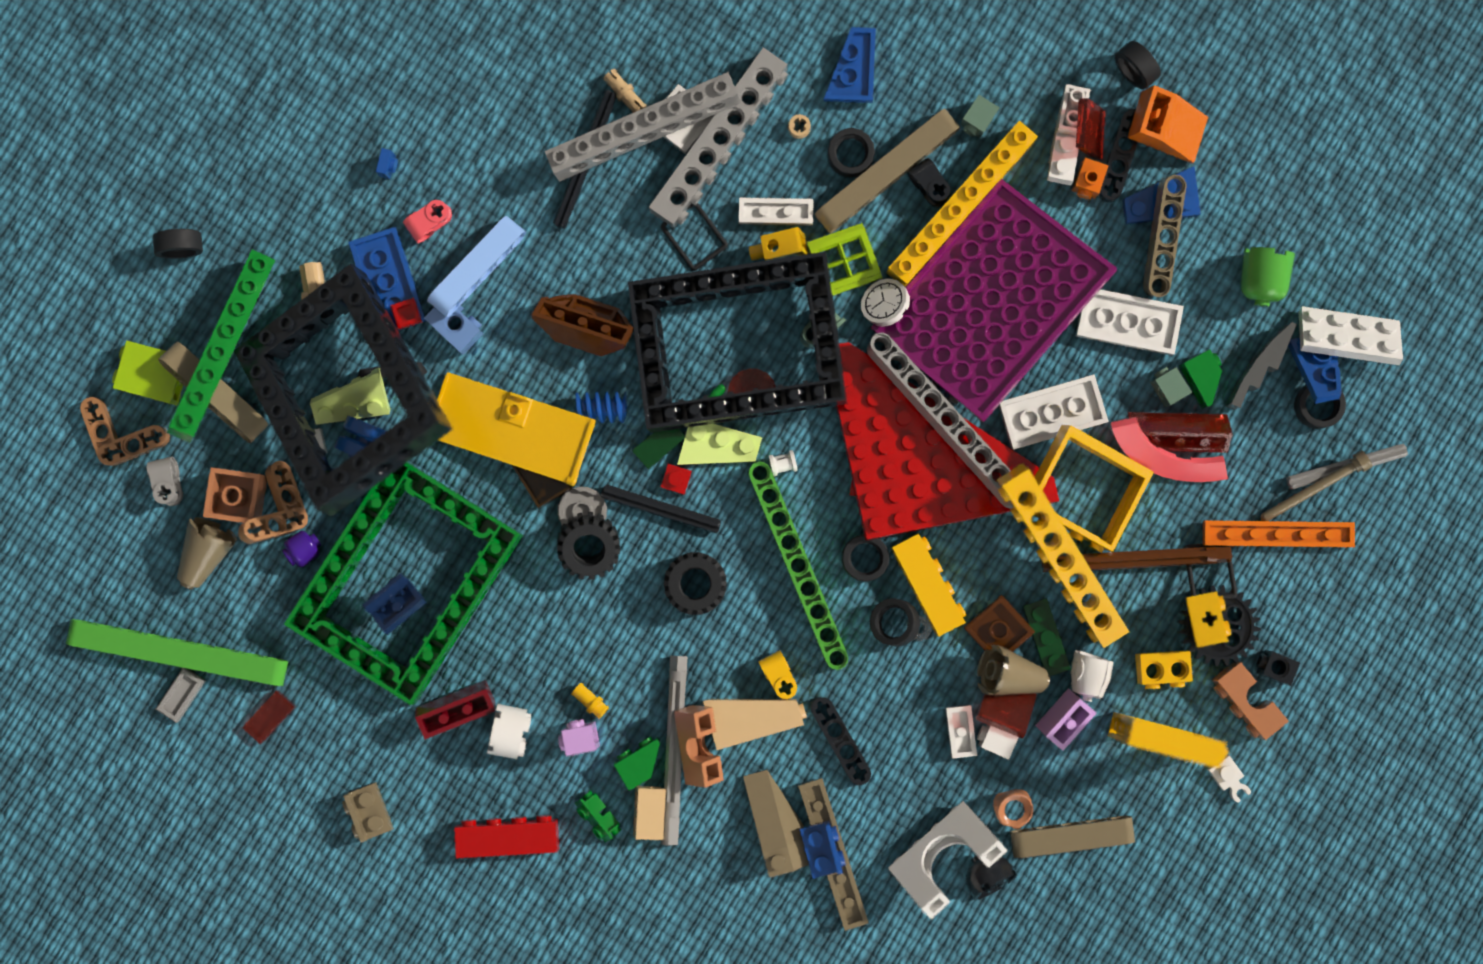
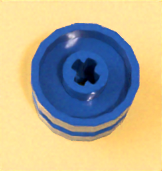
(364, 434)

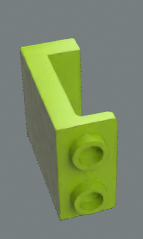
(144, 375)

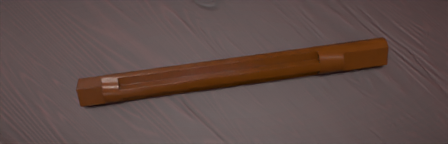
(1153, 558)

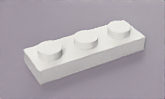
(775, 211)

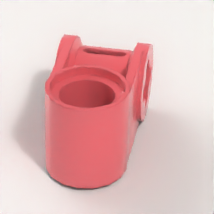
(425, 222)

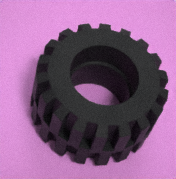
(591, 565)
(673, 589)

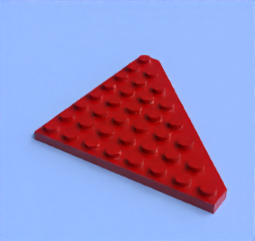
(902, 466)

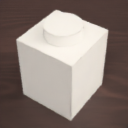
(997, 741)

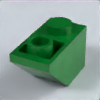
(638, 765)

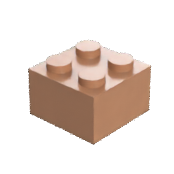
(234, 495)

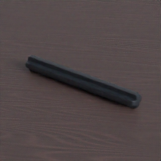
(661, 509)

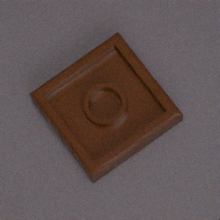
(999, 626)

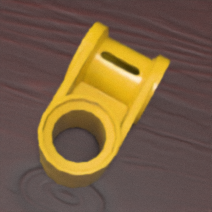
(776, 671)

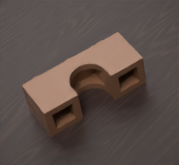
(1233, 685)
(698, 763)

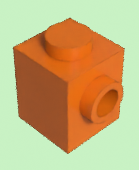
(1089, 178)

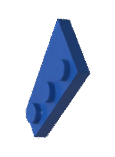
(855, 69)
(1141, 205)
(1318, 372)

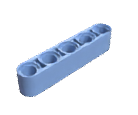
(476, 266)

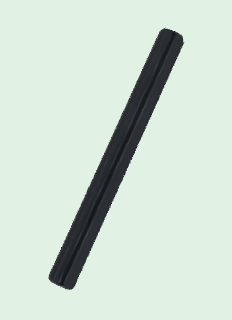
(576, 181)

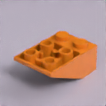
(1168, 124)

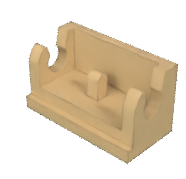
(649, 813)

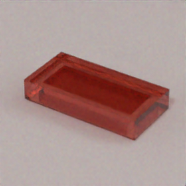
(269, 717)

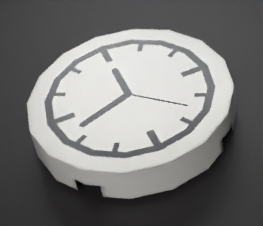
(885, 302)

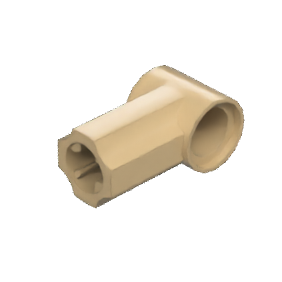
(311, 276)

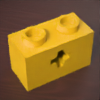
(1202, 632)

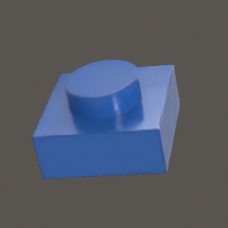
(387, 163)

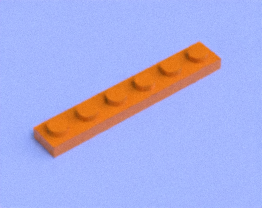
(1278, 533)

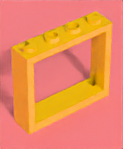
(1129, 501)
(1167, 740)

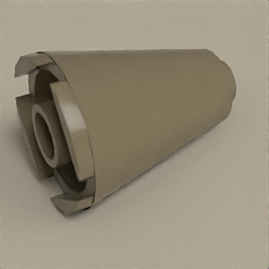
(202, 551)
(1009, 673)

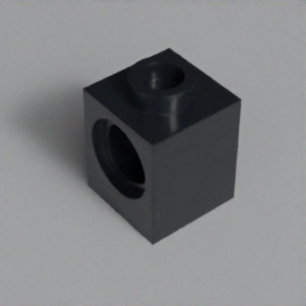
(1287, 671)

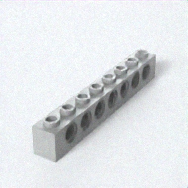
(764, 65)
(643, 126)

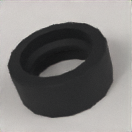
(1137, 65)
(862, 137)
(177, 243)
(1306, 419)
(860, 576)
(876, 619)

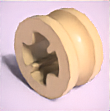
(799, 135)

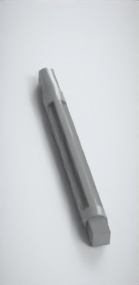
(673, 759)

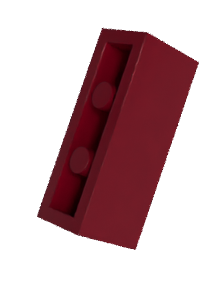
(455, 709)

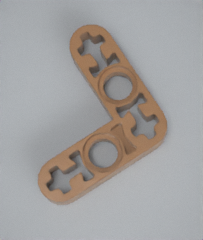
(112, 441)
(285, 509)

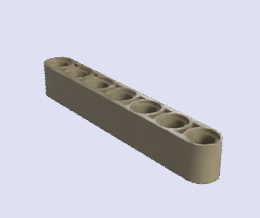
(887, 171)

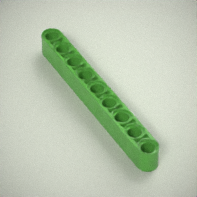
(807, 574)
(176, 652)

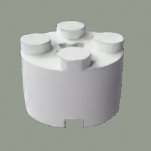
(508, 731)

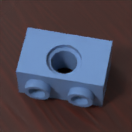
(461, 338)

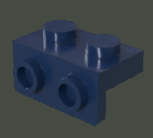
(394, 603)

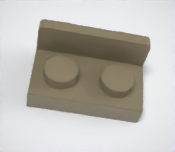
(367, 812)

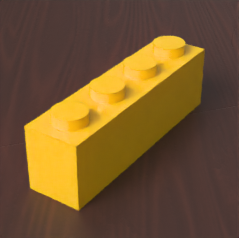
(928, 585)

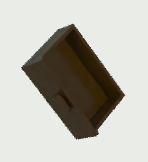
(542, 488)

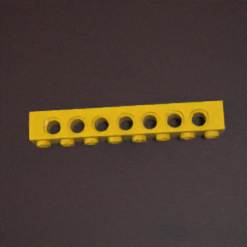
(962, 204)
(1111, 625)

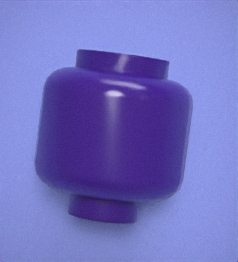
(301, 549)

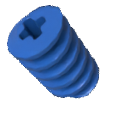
(602, 407)

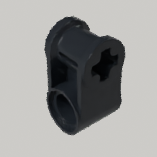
(927, 179)

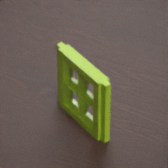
(836, 240)

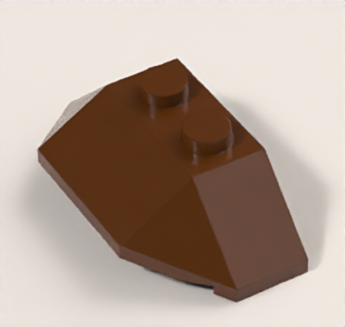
(583, 323)

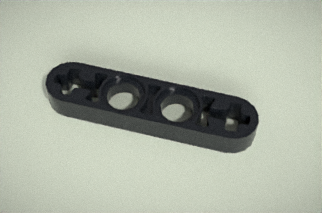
(1118, 154)
(843, 739)

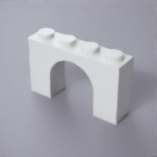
(915, 865)

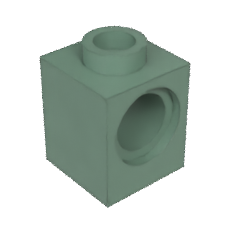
(979, 117)
(1170, 386)

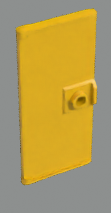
(514, 428)

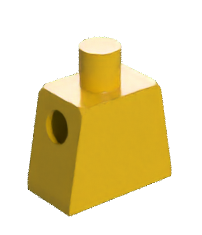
(790, 242)

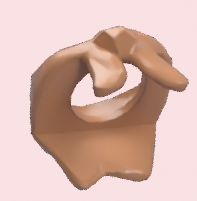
(1001, 801)

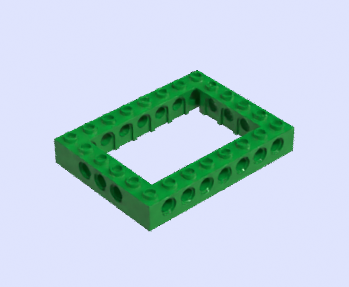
(310, 612)

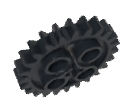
(1242, 637)

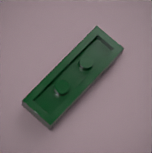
(1046, 637)

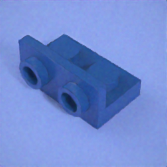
(821, 849)

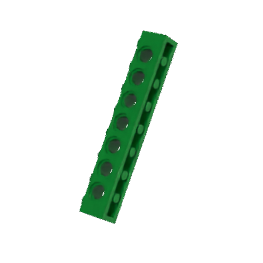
(220, 346)

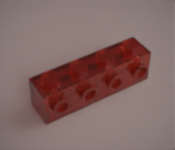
(1186, 431)

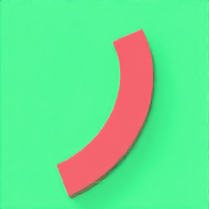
(1162, 462)

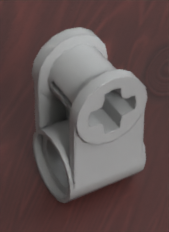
(165, 477)

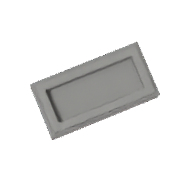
(180, 694)

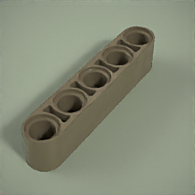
(1172, 225)
(224, 402)
(1072, 836)

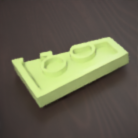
(358, 399)
(718, 445)

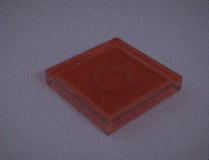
(1090, 128)
(1007, 712)

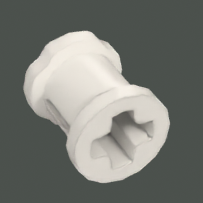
(783, 463)

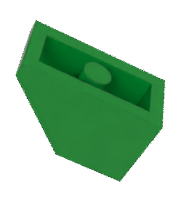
(1203, 376)

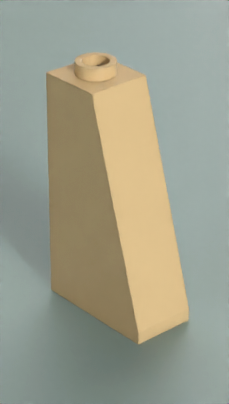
(752, 718)

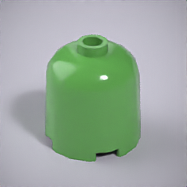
(1266, 275)

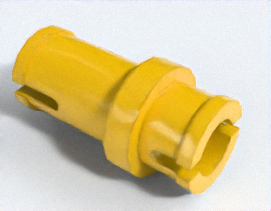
(590, 701)

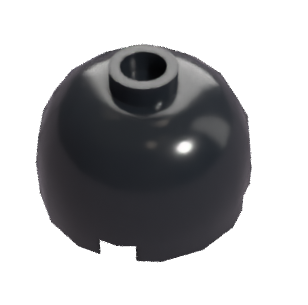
(985, 881)

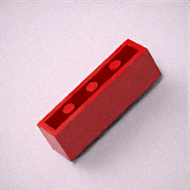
(506, 838)

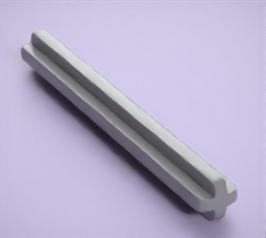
(1377, 457)

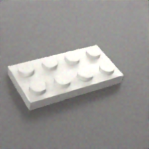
(1131, 322)
(1350, 335)
(1041, 413)

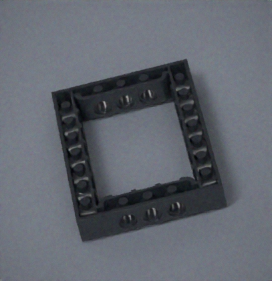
(745, 279)
(425, 420)

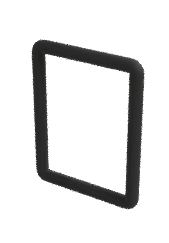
(681, 252)
(1230, 569)

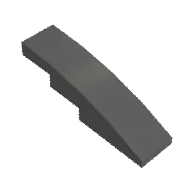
(1265, 360)

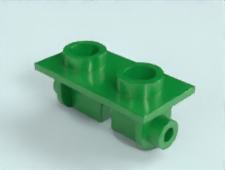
(590, 810)

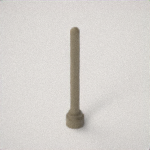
(1358, 463)

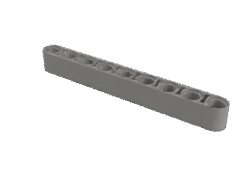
(942, 408)

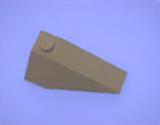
(776, 825)

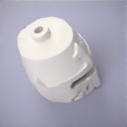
(1090, 675)

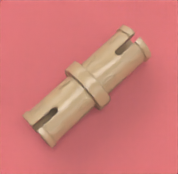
(624, 91)

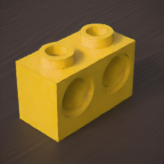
(1163, 663)

